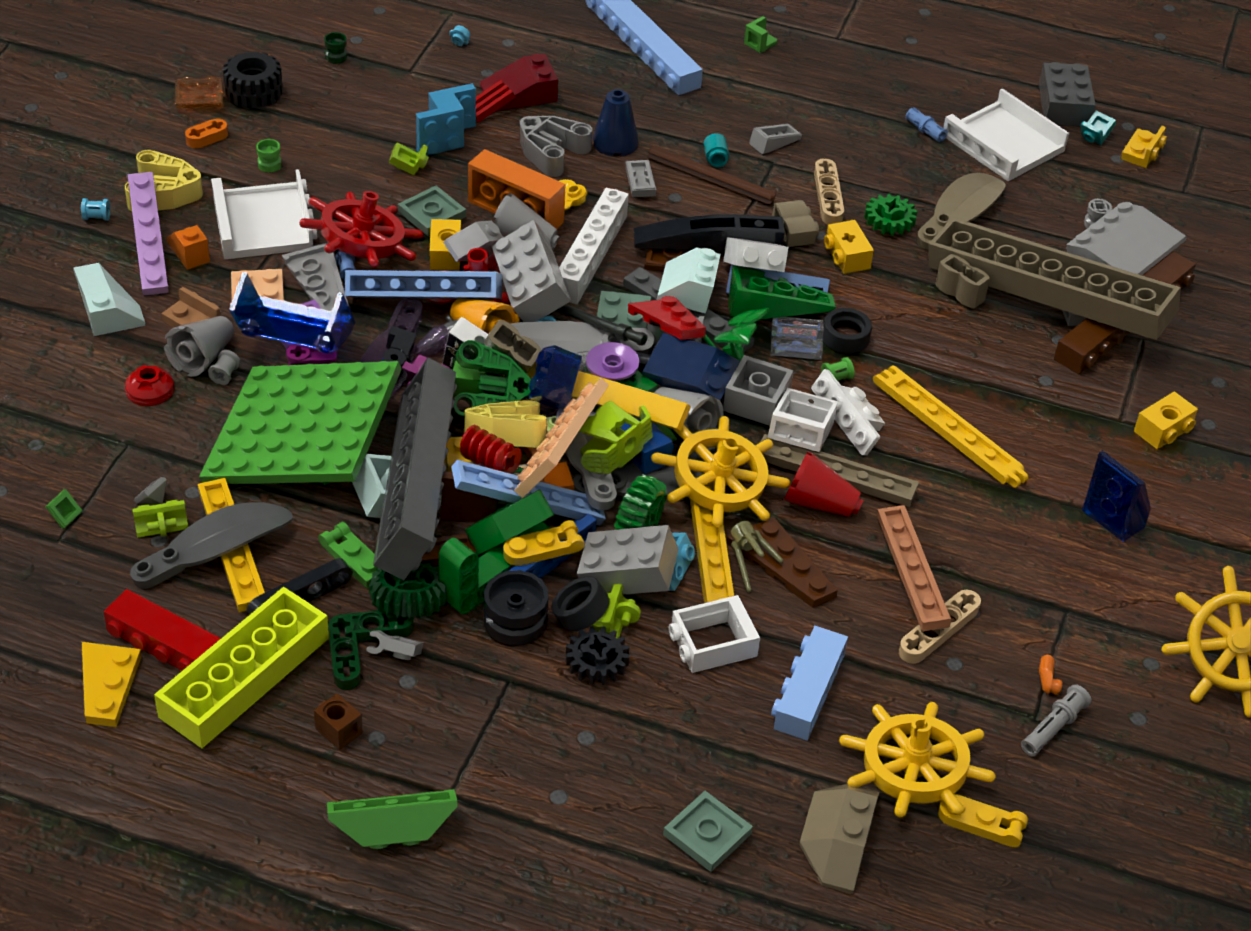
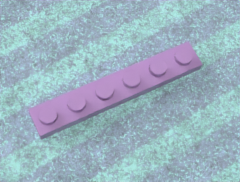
(147, 233)

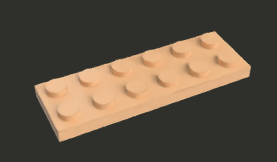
(560, 437)

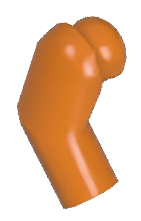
(1046, 672)

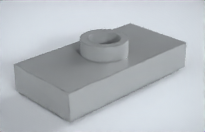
(640, 178)

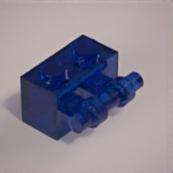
(554, 376)

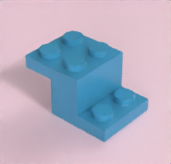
(448, 116)

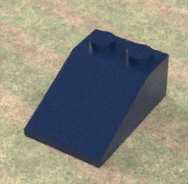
(690, 366)

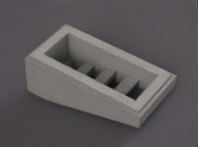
(773, 137)

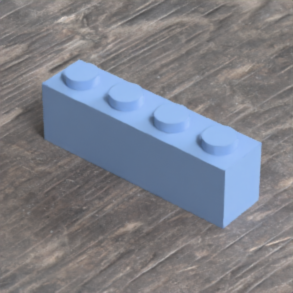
(810, 682)

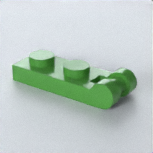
(351, 550)

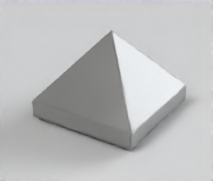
(153, 493)

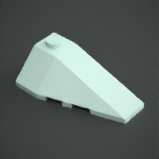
(106, 302)

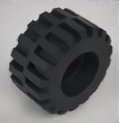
(252, 79)

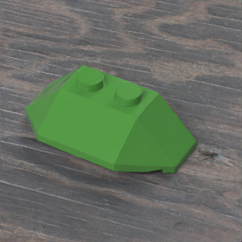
(393, 818)

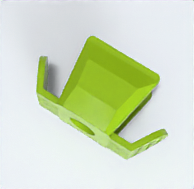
(611, 444)

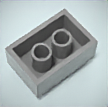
(632, 557)

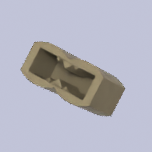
(797, 222)
(963, 281)
(508, 341)

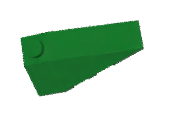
(754, 291)

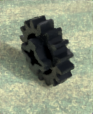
(597, 655)

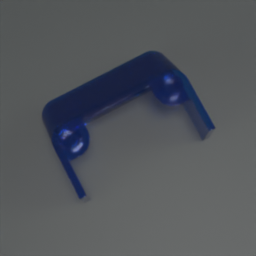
(289, 320)

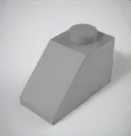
(477, 235)

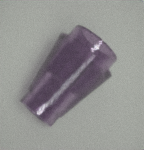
(433, 341)

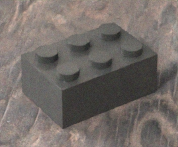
(1066, 93)

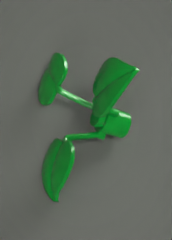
(740, 334)

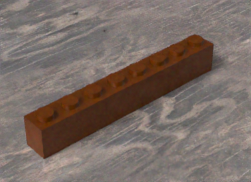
(1094, 339)

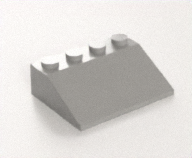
(1127, 239)

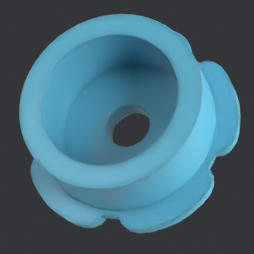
(460, 35)

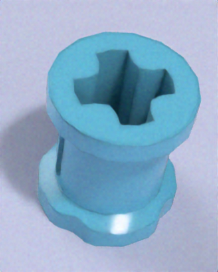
(95, 209)

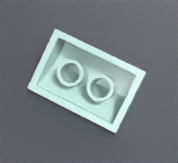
(691, 278)

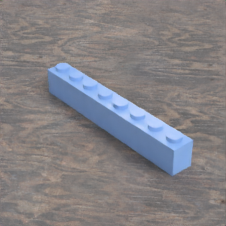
(650, 44)

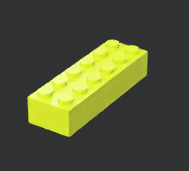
(241, 667)

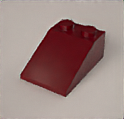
(529, 79)

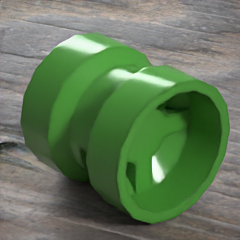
(268, 153)

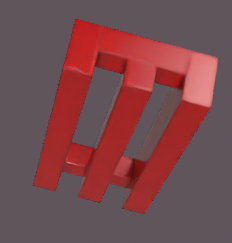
(492, 100)

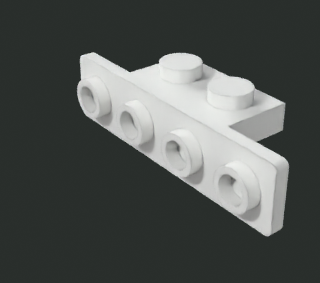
(853, 413)

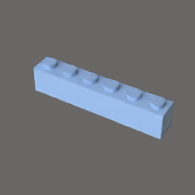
(423, 284)

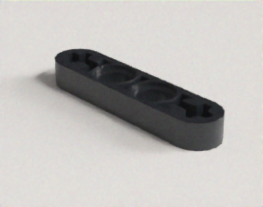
(328, 578)

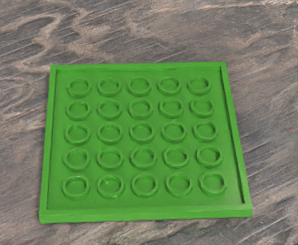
(302, 423)

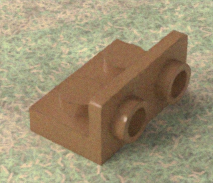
(189, 309)

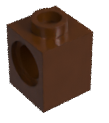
(338, 721)

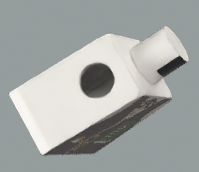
(461, 332)

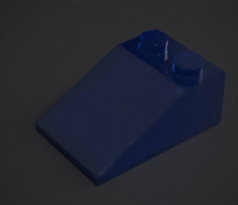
(1117, 498)

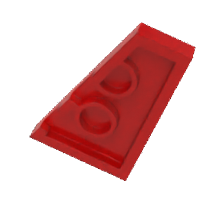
(671, 315)

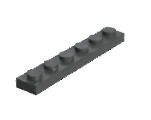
(647, 284)

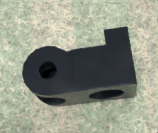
(399, 345)

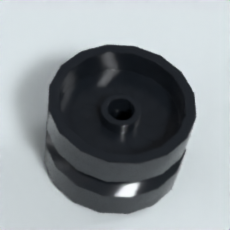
(515, 607)

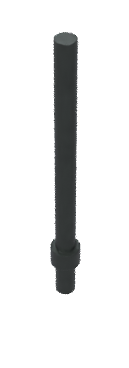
(621, 331)

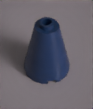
(616, 126)

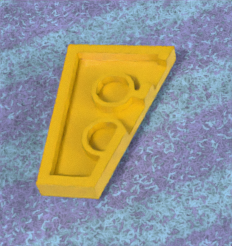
(107, 681)

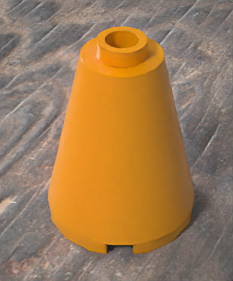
(483, 313)

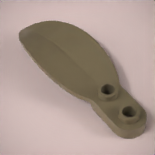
(963, 200)

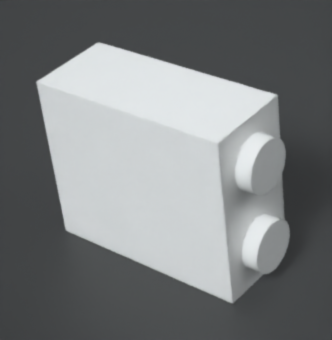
(755, 254)

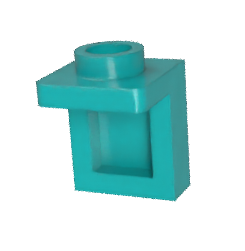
(1097, 128)

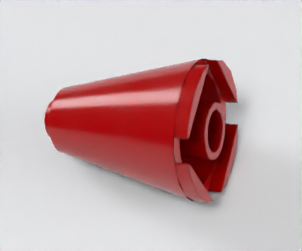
(822, 489)

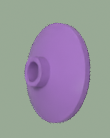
(612, 361)

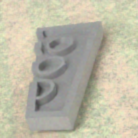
(316, 274)

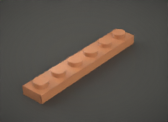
(913, 568)

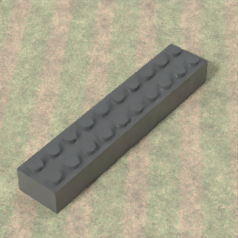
(416, 471)

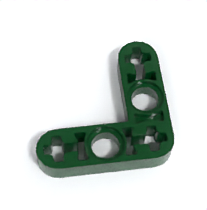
(354, 633)

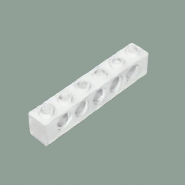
(593, 242)

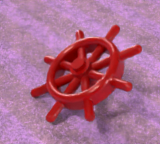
(368, 224)

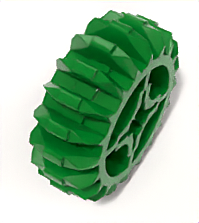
(642, 504)

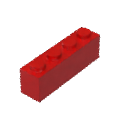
(157, 630)

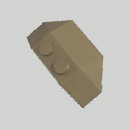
(838, 834)

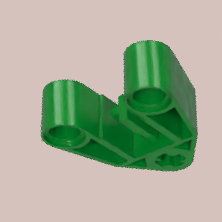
(494, 362)
(508, 521)

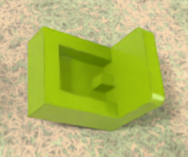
(407, 159)

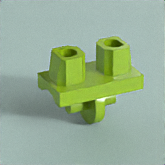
(160, 518)
(619, 612)

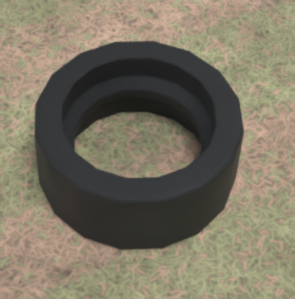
(847, 318)
(580, 617)

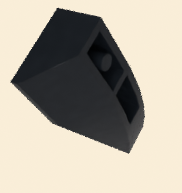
(708, 232)

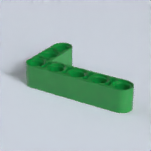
(468, 575)

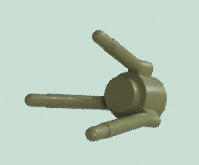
(747, 538)

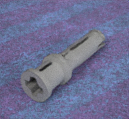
(1063, 712)

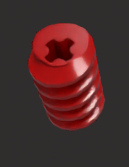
(489, 450)

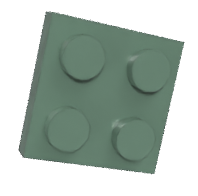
(430, 205)
(614, 308)
(708, 831)

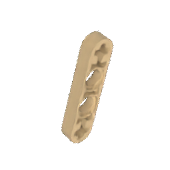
(828, 191)
(928, 644)

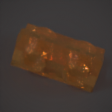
(199, 92)

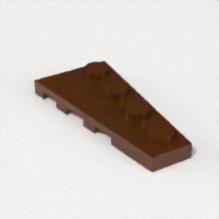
(796, 571)

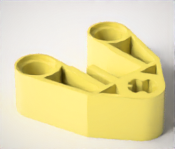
(174, 180)
(513, 421)

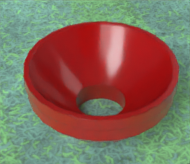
(149, 391)

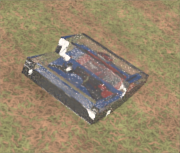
(797, 338)

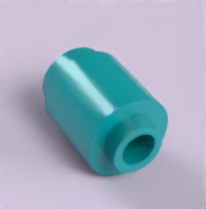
(716, 150)

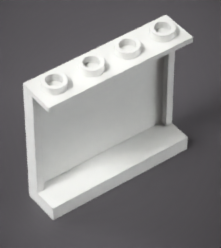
(1007, 136)
(263, 218)

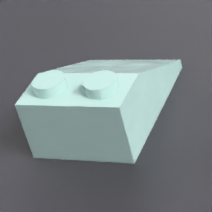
(372, 483)

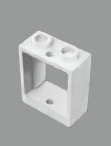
(813, 419)
(710, 614)

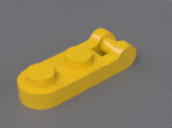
(543, 544)
(985, 821)

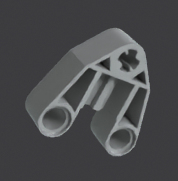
(546, 136)

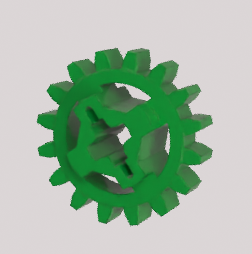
(890, 214)

